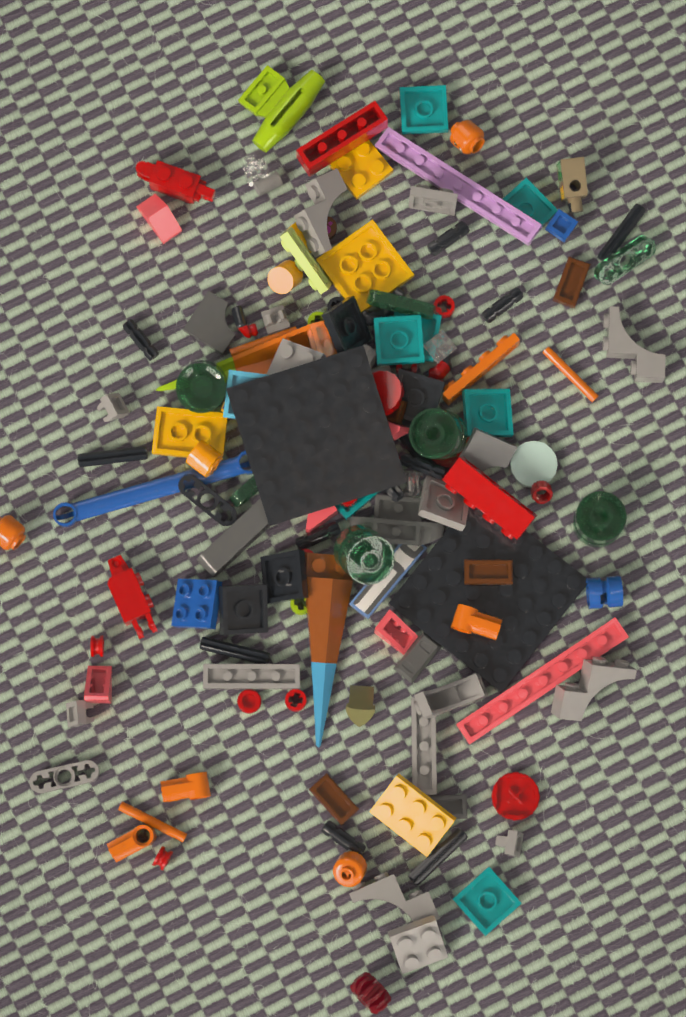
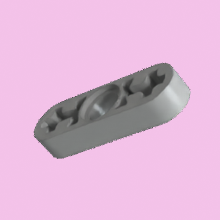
(80, 767)

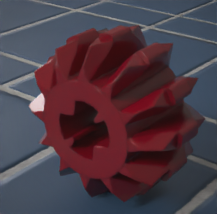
(370, 993)

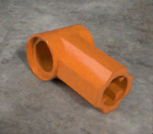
(471, 621)
(192, 787)
(130, 843)

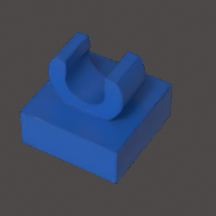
(561, 225)

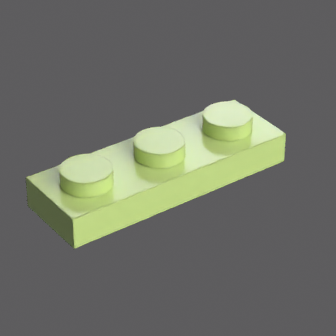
(305, 261)

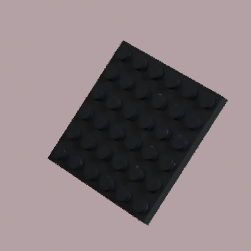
(316, 435)
(528, 608)

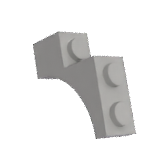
(313, 219)
(618, 344)
(451, 696)
(572, 699)
(387, 889)

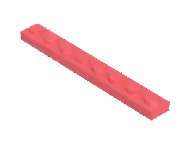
(541, 681)

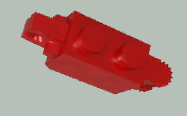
(174, 182)
(128, 595)

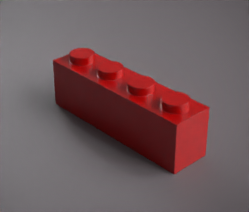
(342, 138)
(489, 497)

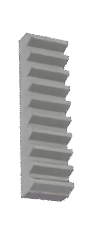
(251, 676)
(423, 752)

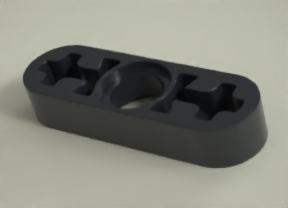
(225, 506)

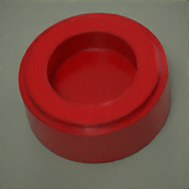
(249, 701)

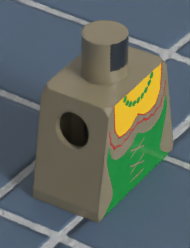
(572, 172)

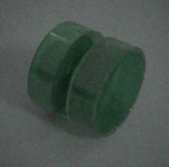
(201, 386)
(438, 434)
(599, 519)
(364, 554)

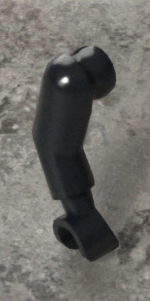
(369, 317)

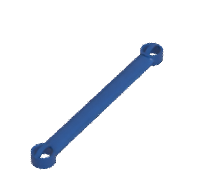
(146, 491)

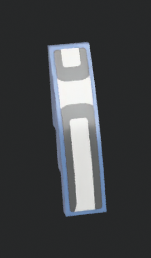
(372, 596)

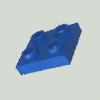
(196, 604)

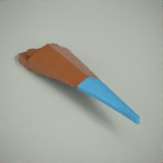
(326, 613)

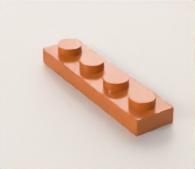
(487, 362)

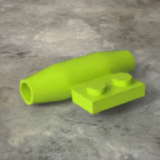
(280, 105)

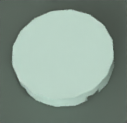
(533, 463)

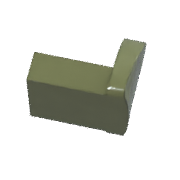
(360, 705)

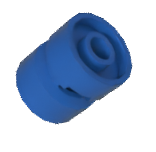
(604, 592)

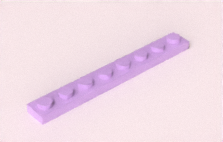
(468, 191)

